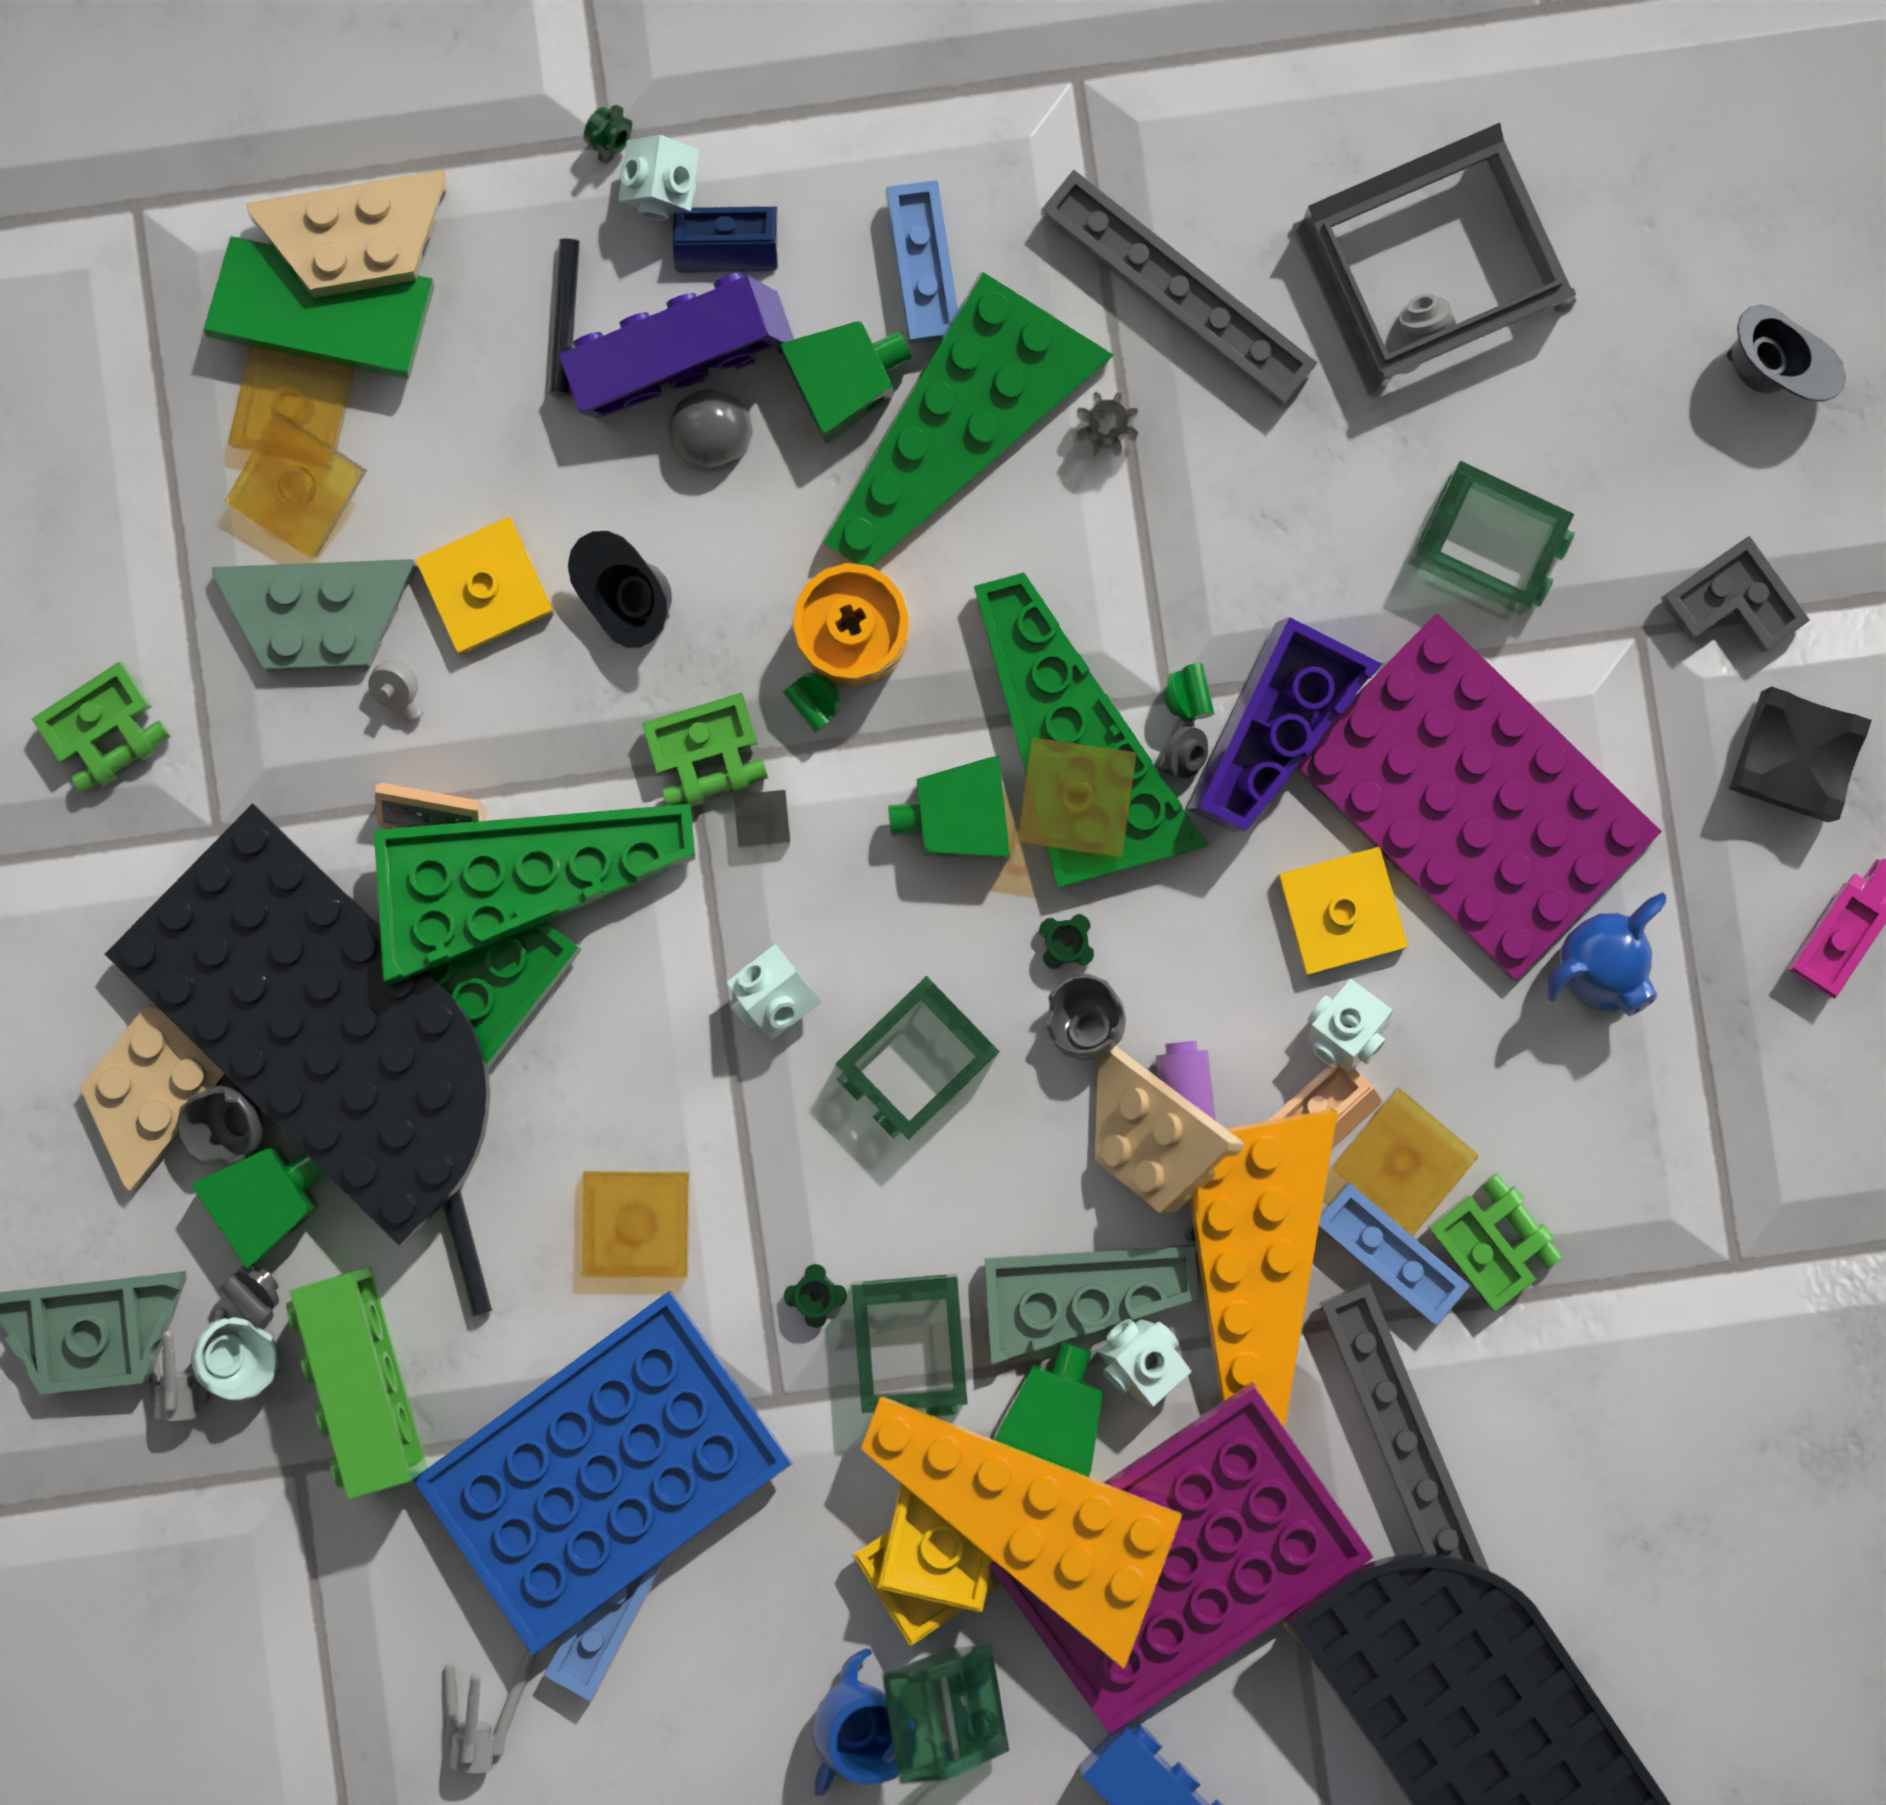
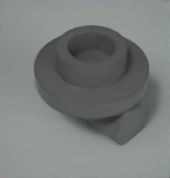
(1183, 751)
(252, 1292)

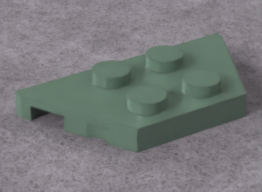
(315, 611)
(91, 1330)

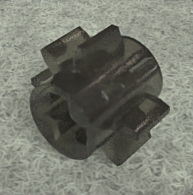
(1098, 413)

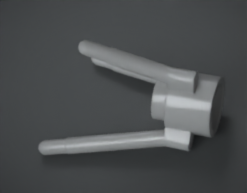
(174, 1392)
(472, 1740)

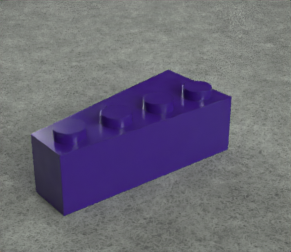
(675, 345)
(1278, 720)

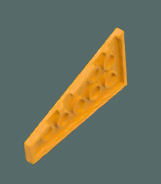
(1258, 1248)
(1057, 1532)

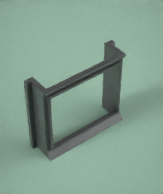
(1343, 294)

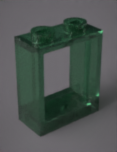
(1537, 585)
(858, 1084)
(910, 1289)
(918, 1694)

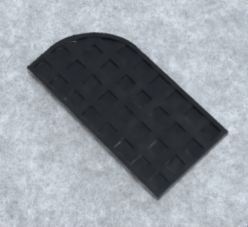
(292, 1004)
(1467, 1689)

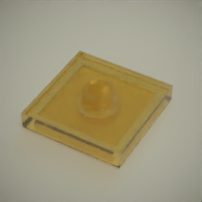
(295, 386)
(295, 485)
(1076, 797)
(1404, 1161)
(635, 1224)

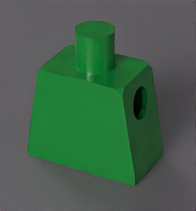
(843, 373)
(958, 812)
(260, 1201)
(1055, 1412)

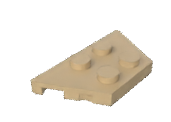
(354, 232)
(140, 1091)
(1154, 1135)

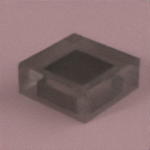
(762, 818)

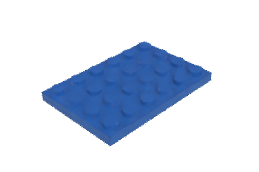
(602, 1472)

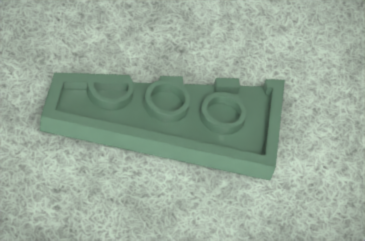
(1073, 1294)

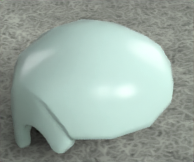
(234, 1359)

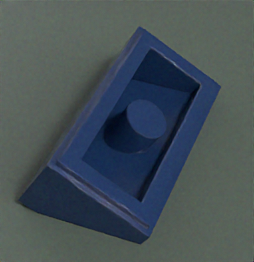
(726, 239)

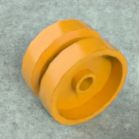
(843, 595)

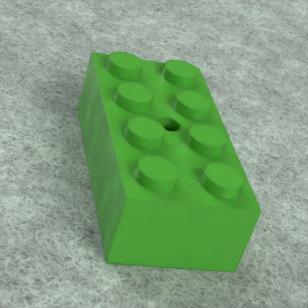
(356, 1382)

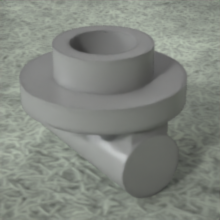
(1424, 317)

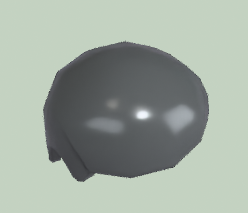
(710, 429)
(1085, 1017)
(220, 1125)

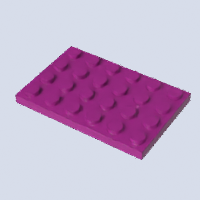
(1476, 797)
(1248, 1552)

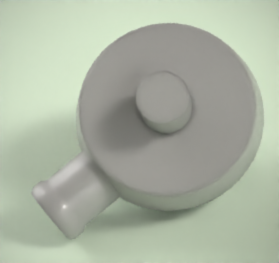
(395, 687)

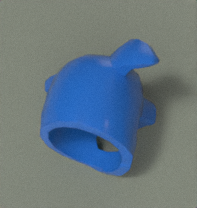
(1609, 961)
(854, 1731)

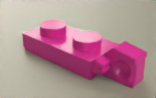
(1844, 932)

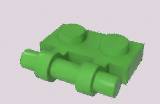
(93, 713)
(700, 735)
(1481, 1250)

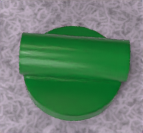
(1188, 693)
(814, 699)

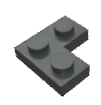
(1739, 583)

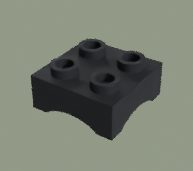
(1799, 754)

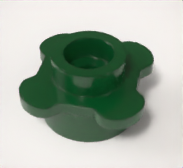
(607, 132)
(1076, 930)
(815, 1280)

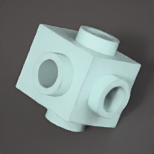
(658, 176)
(771, 993)
(1348, 1027)
(1143, 1360)

